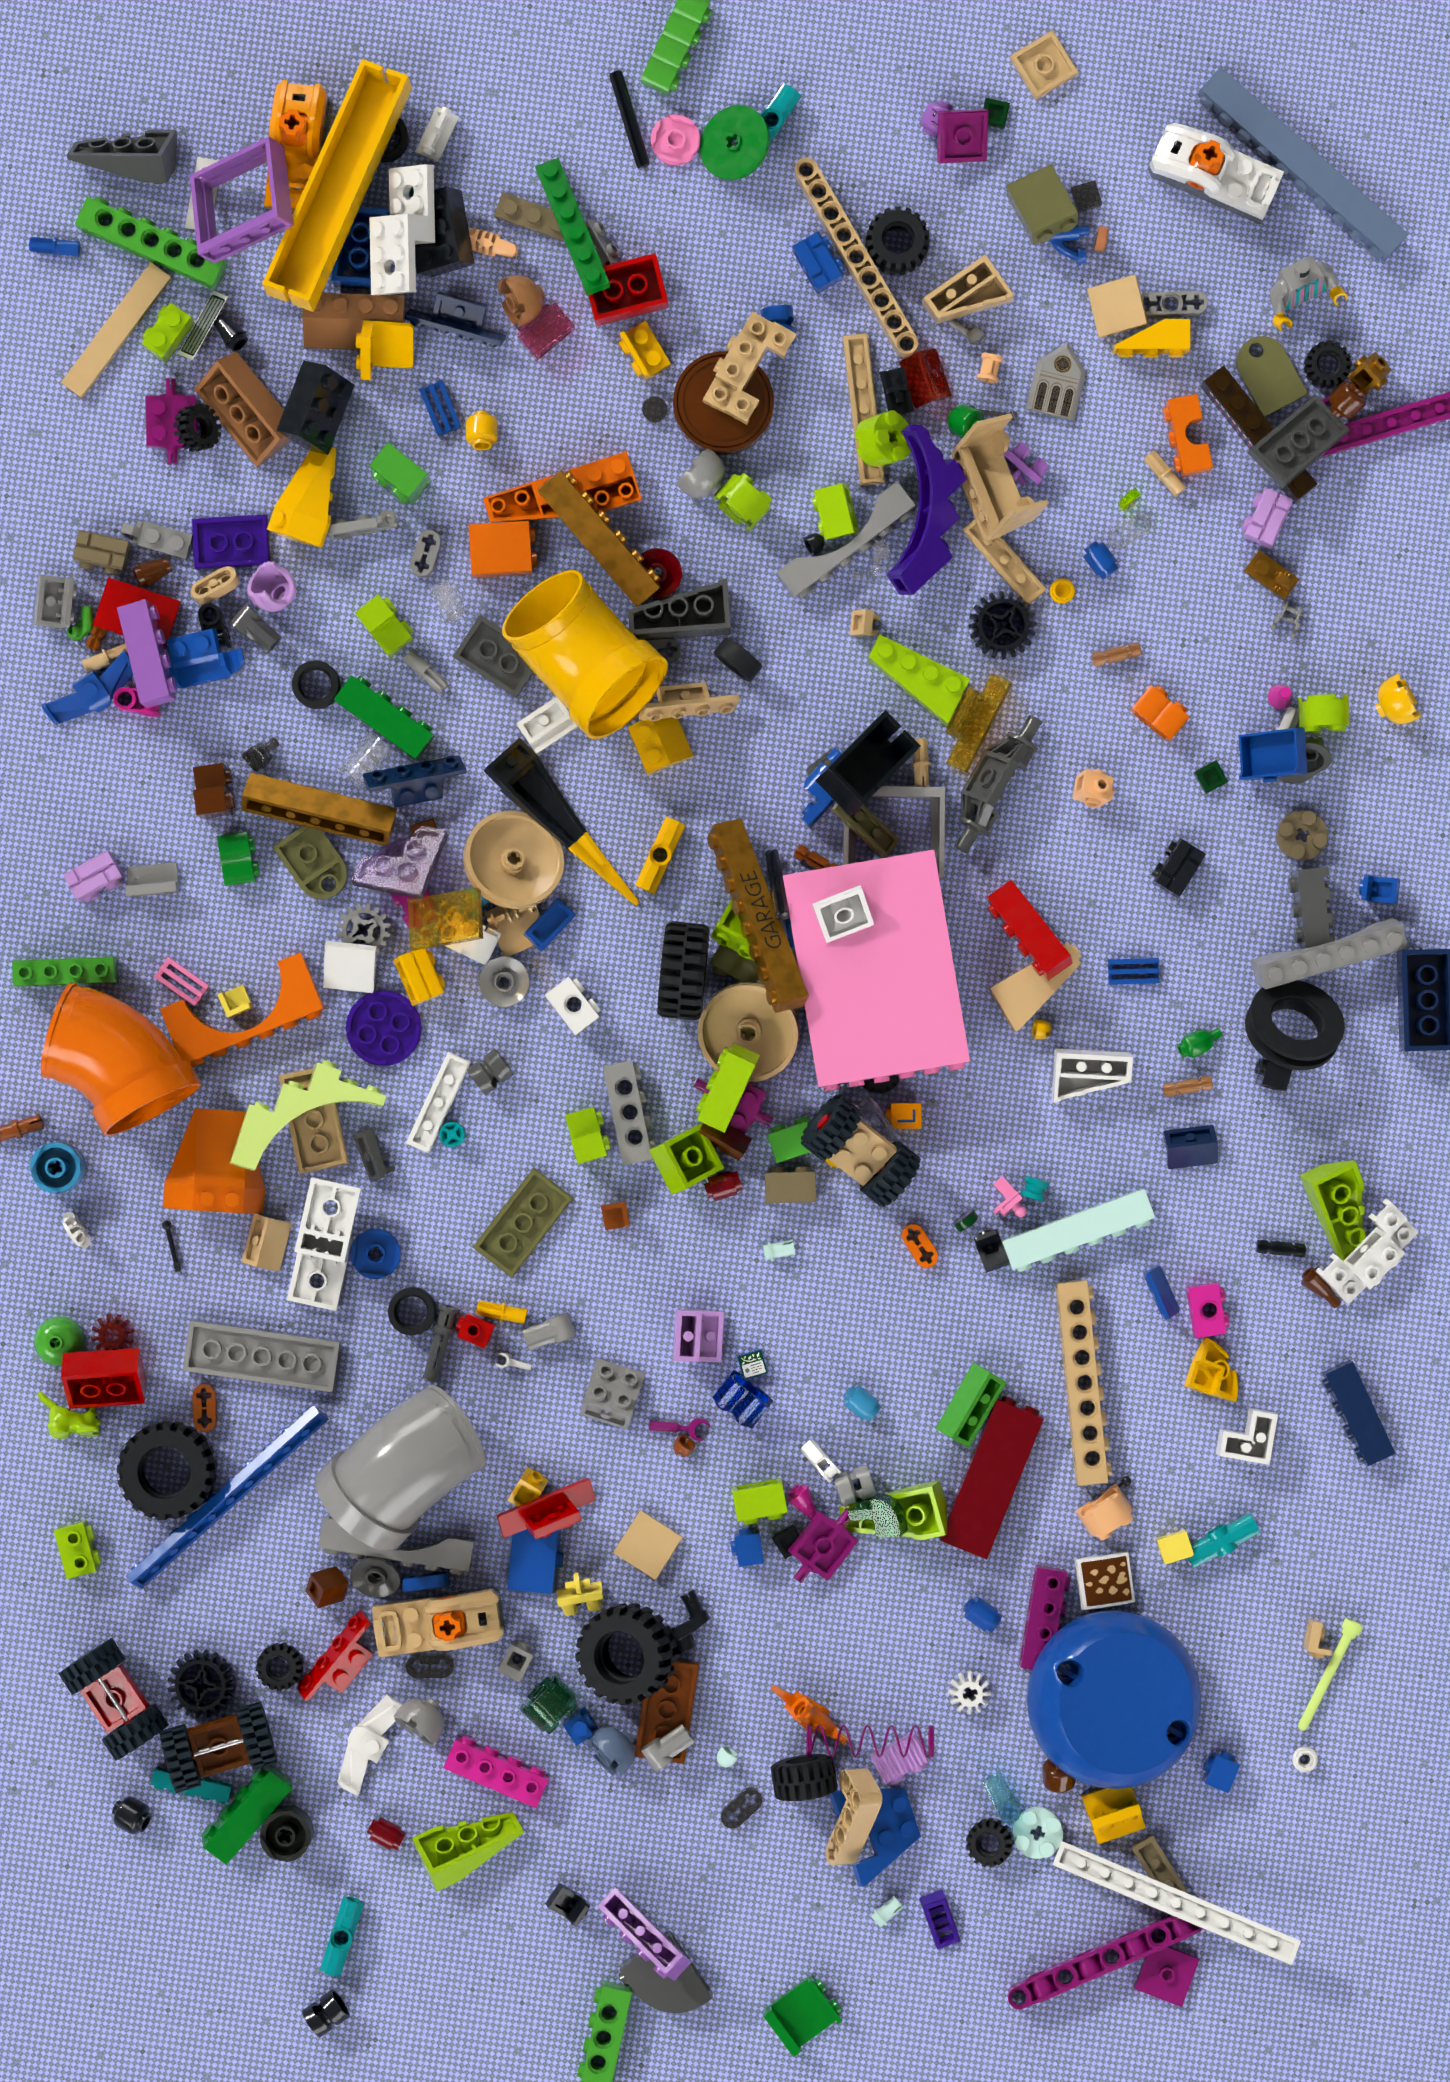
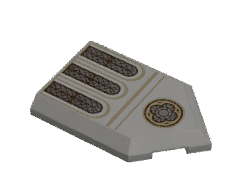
(1057, 384)

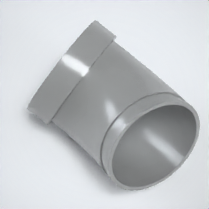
(400, 1469)

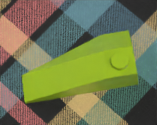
(1337, 1201)
(923, 1507)
(458, 1850)

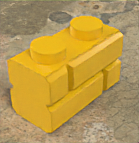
(419, 976)

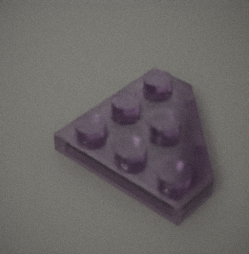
(403, 865)

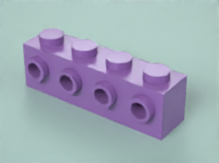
(146, 653)
(644, 1934)

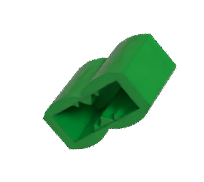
(237, 858)

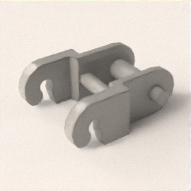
(1287, 608)

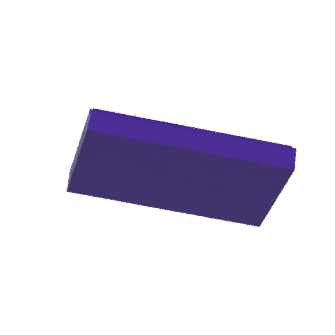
(230, 541)

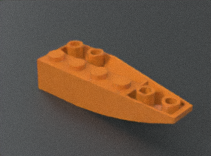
(606, 480)

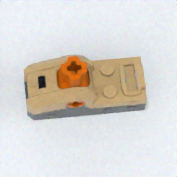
(438, 1622)

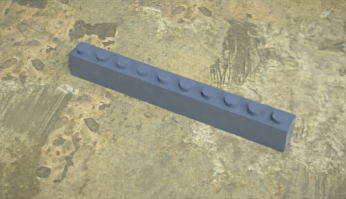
(1302, 165)

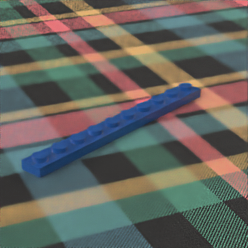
(227, 1497)

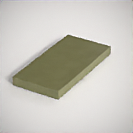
(523, 1222)

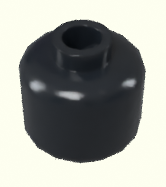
(131, 1815)

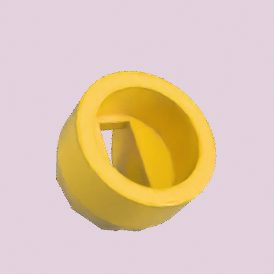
(1041, 1029)

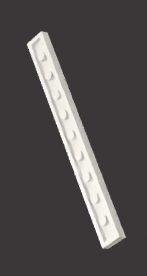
(1177, 1903)

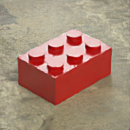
(633, 291)
(104, 1378)

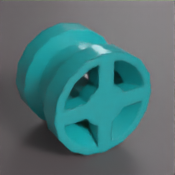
(450, 1137)
(1034, 1188)

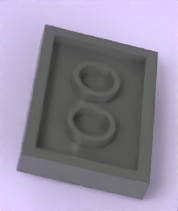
(493, 657)

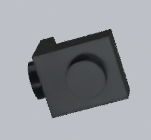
(991, 1250)
(568, 1904)

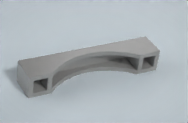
(806, 571)
(1298, 964)
(450, 1553)

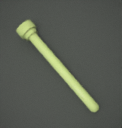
(1350, 1631)

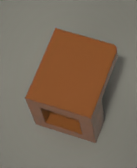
(615, 1215)

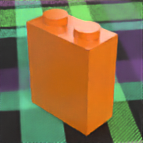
(502, 549)

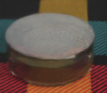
(654, 409)

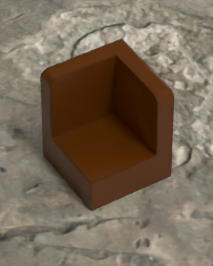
(327, 1587)

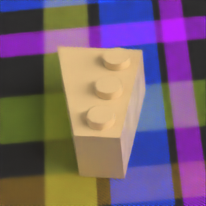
(968, 292)

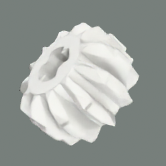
(972, 1684)

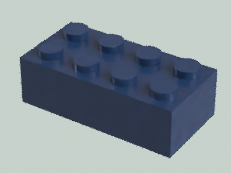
(1423, 999)

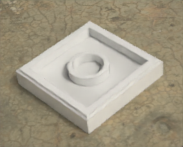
(349, 967)

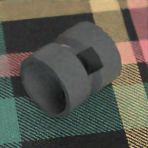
(490, 1072)

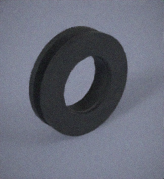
(1283, 1049)

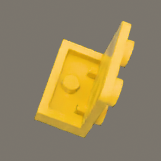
(384, 346)

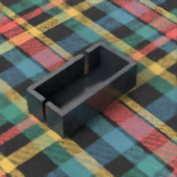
(867, 763)

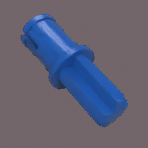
(54, 246)

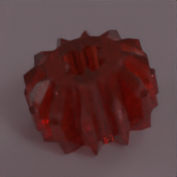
(111, 1325)

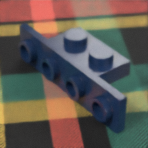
(459, 317)
(415, 781)

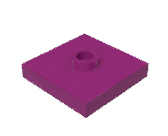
(962, 136)
(1167, 1975)

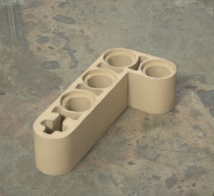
(856, 1817)

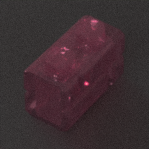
(545, 331)

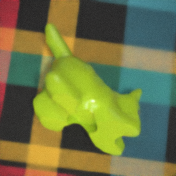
(65, 1421)

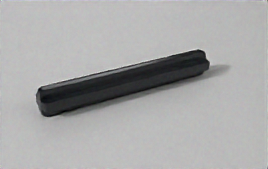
(629, 119)
(777, 885)

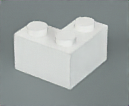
(1255, 1443)

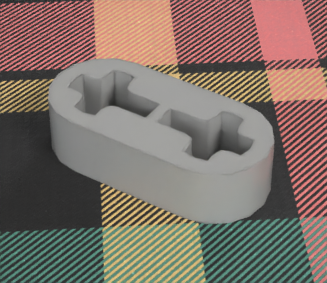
(432, 555)

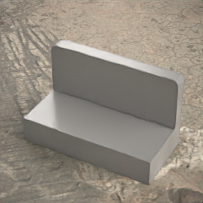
(152, 880)

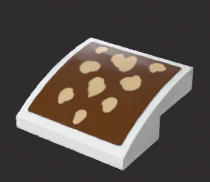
(1104, 1580)

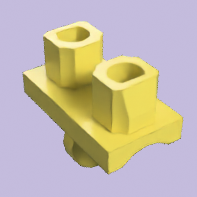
(580, 1592)

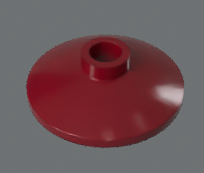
(670, 567)

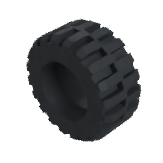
(683, 970)
(140, 1492)
(600, 1670)

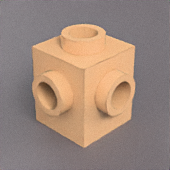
(1093, 788)

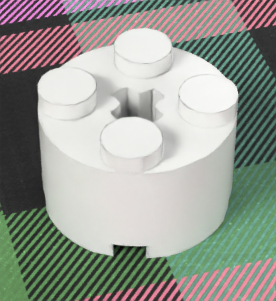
(480, 949)

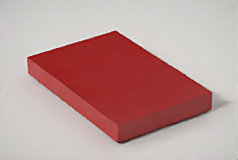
(120, 593)

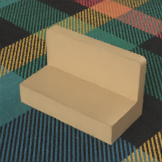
(266, 1242)

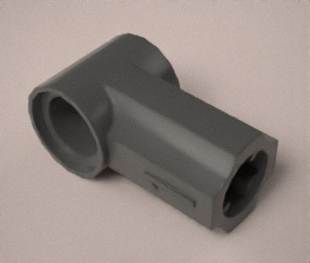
(251, 625)

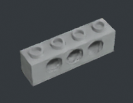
(614, 1075)

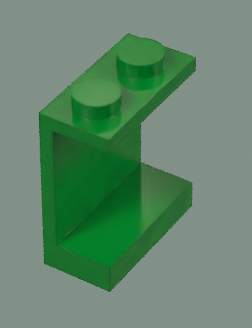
(802, 2014)

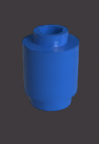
(1100, 559)
(982, 1614)

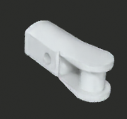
(819, 1460)

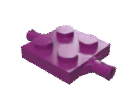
(160, 419)
(748, 1107)
(823, 1545)

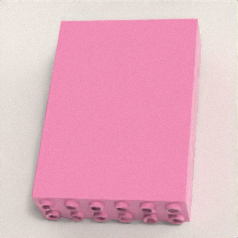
(884, 993)

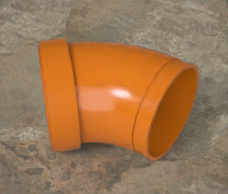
(114, 1059)

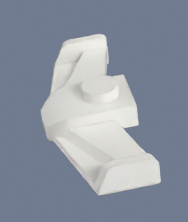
(367, 1743)

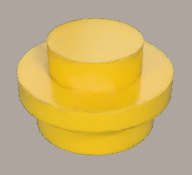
(1062, 591)

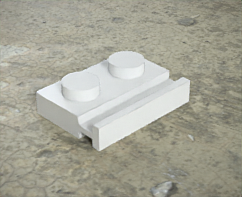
(546, 725)

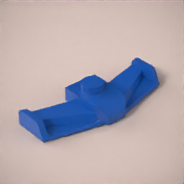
(91, 692)

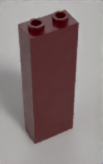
(991, 1477)

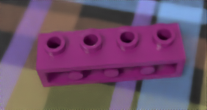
(1043, 1612)

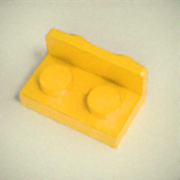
(644, 350)

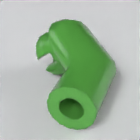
(84, 626)

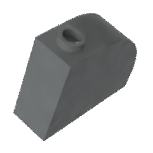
(670, 1996)

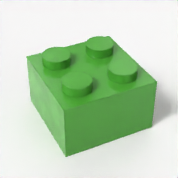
(400, 474)

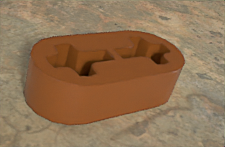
(198, 1407)

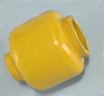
(481, 430)

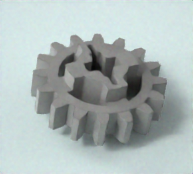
(357, 921)

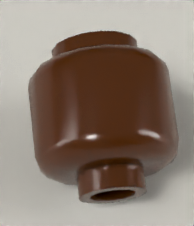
(1347, 400)
(1055, 1779)

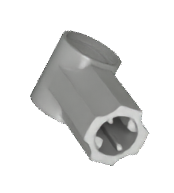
(554, 1330)
(662, 1750)

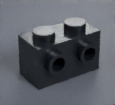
(1272, 1075)

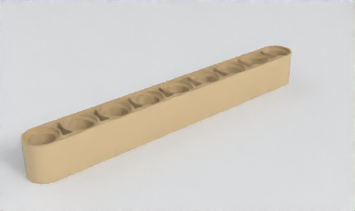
(852, 246)

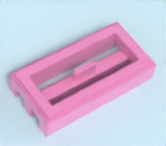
(164, 969)

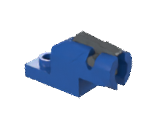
(824, 801)

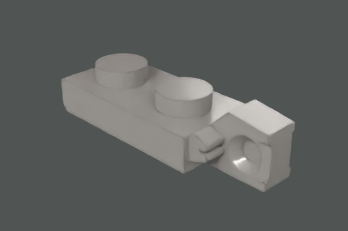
(363, 525)
(159, 538)

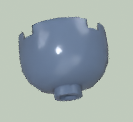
(612, 1749)

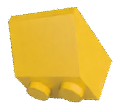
(660, 743)

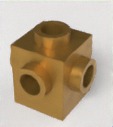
(1370, 372)

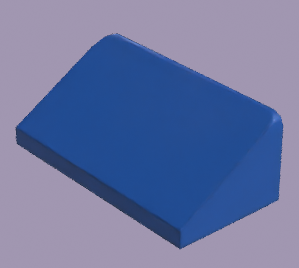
(1161, 1292)

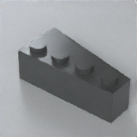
(684, 615)
(1310, 907)

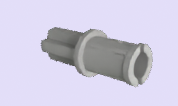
(425, 671)

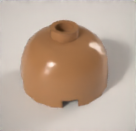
(522, 299)

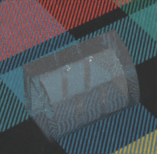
(365, 758)

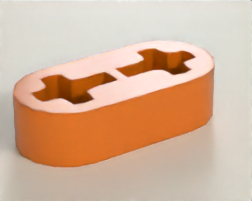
(914, 1249)

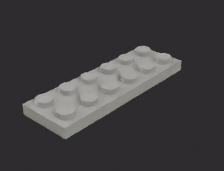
(261, 1356)

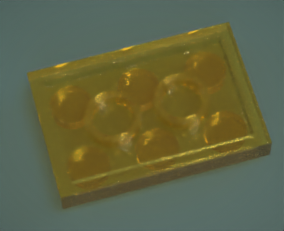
(445, 919)

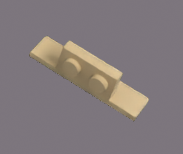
(687, 700)

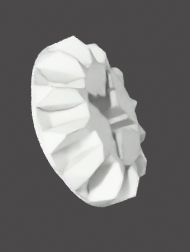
(76, 1230)

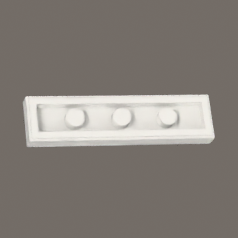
(438, 1102)

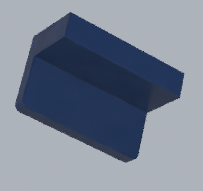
(1191, 1146)

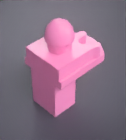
(1012, 1200)

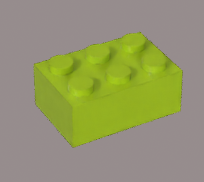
(726, 1086)

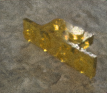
(974, 720)

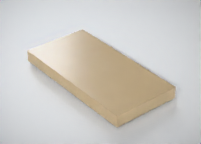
(316, 1133)

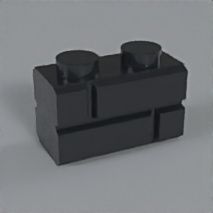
(1178, 867)

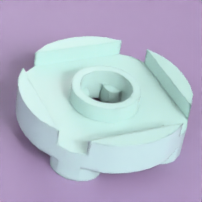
(1043, 1846)

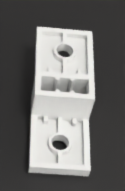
(396, 235)
(324, 1244)

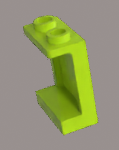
(728, 933)

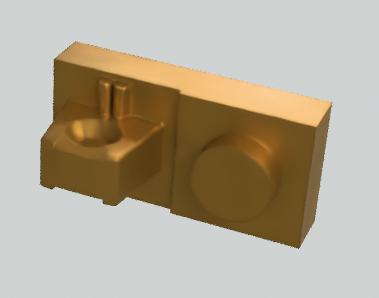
(1271, 575)

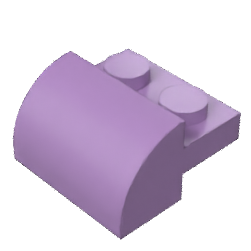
(698, 1335)

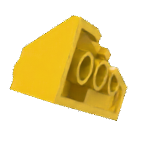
(304, 505)

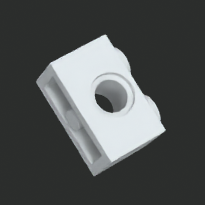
(562, 994)

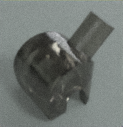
(259, 754)

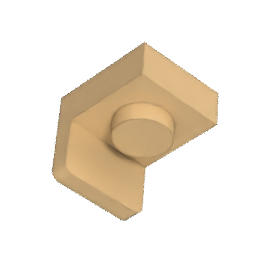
(1314, 1634)

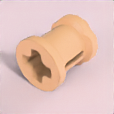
(989, 368)

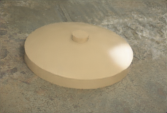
(513, 860)
(745, 1018)

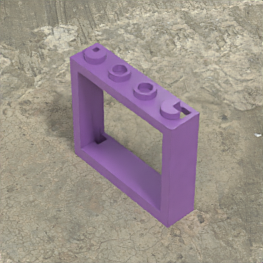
(219, 247)

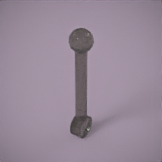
(995, 413)

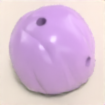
(271, 587)

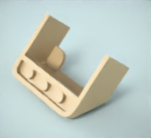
(989, 481)

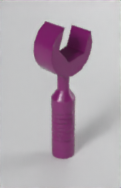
(676, 1427)

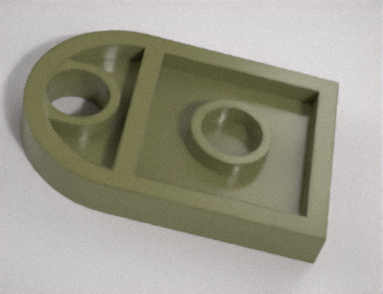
(1271, 377)
(311, 860)

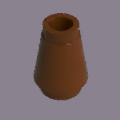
(151, 571)

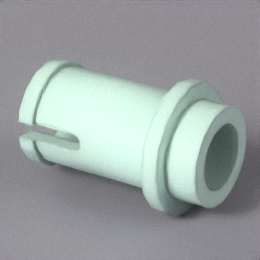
(778, 1249)
(887, 1911)

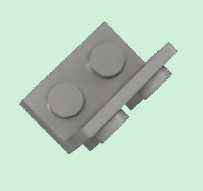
(612, 1394)

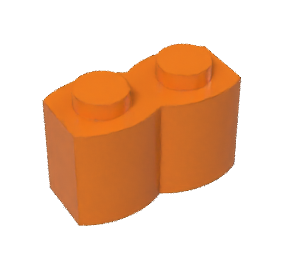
(1160, 713)

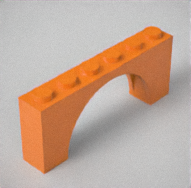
(296, 1000)

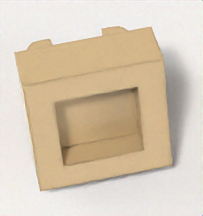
(862, 623)

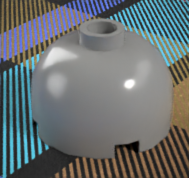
(703, 476)
(421, 1719)

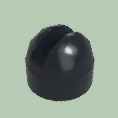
(814, 543)

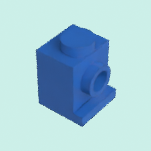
(580, 1726)

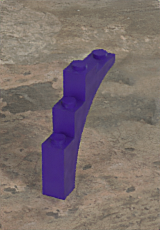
(935, 514)

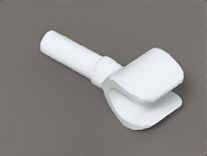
(512, 1362)

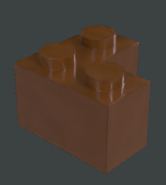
(212, 791)

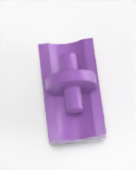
(1034, 472)

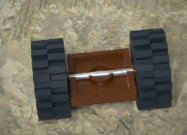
(218, 1746)

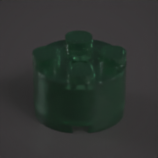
(549, 1703)

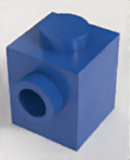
(747, 1547)
(1220, 1770)

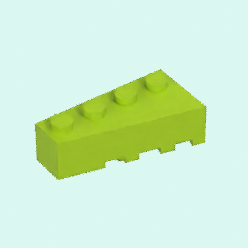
(921, 678)

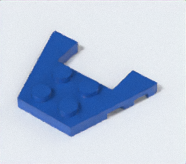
(890, 1834)

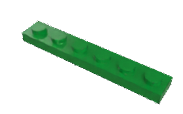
(572, 226)

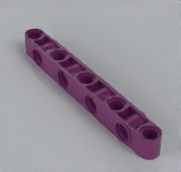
(1092, 1963)

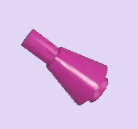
(1280, 696)
(801, 1498)

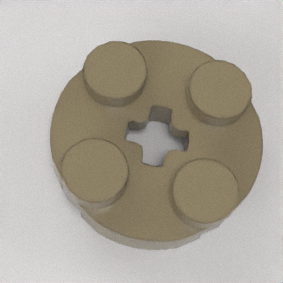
(1308, 822)

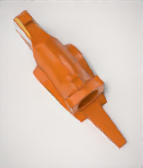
(811, 1713)

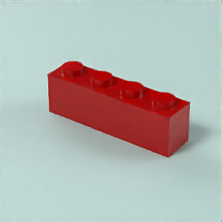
(1029, 930)

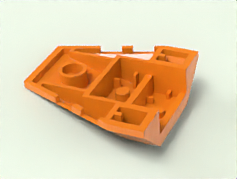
(202, 1172)

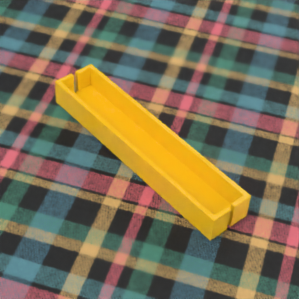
(337, 185)

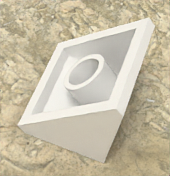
(843, 914)

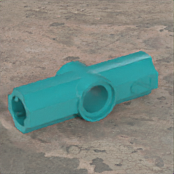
(781, 107)
(1223, 1539)
(338, 1950)

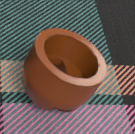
(683, 1445)

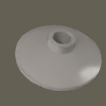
(490, 981)

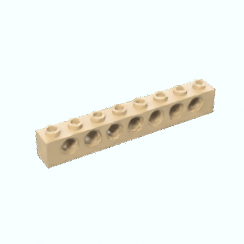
(1084, 1473)

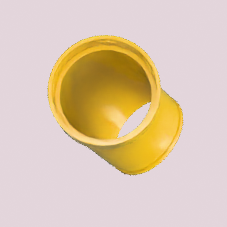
(584, 653)

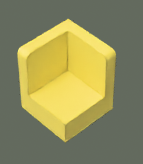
(235, 1001)
(1174, 1546)

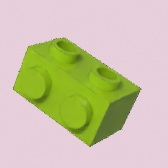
(167, 332)
(835, 511)
(77, 1549)

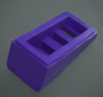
(933, 1904)

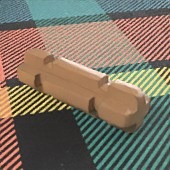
(1116, 654)
(1187, 1086)

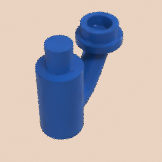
(1080, 253)

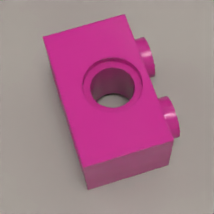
(1197, 1297)

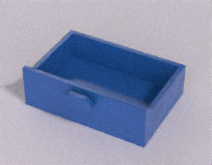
(1272, 754)
(535, 1562)

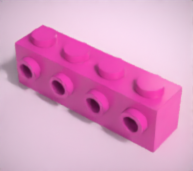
(497, 1771)

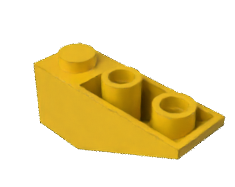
(1164, 337)

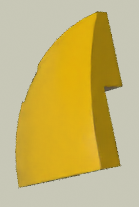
(1212, 1373)

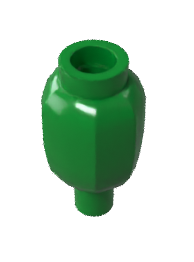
(1198, 1042)

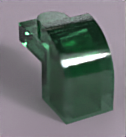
(886, 1512)

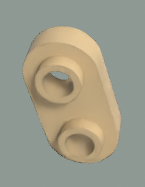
(215, 585)

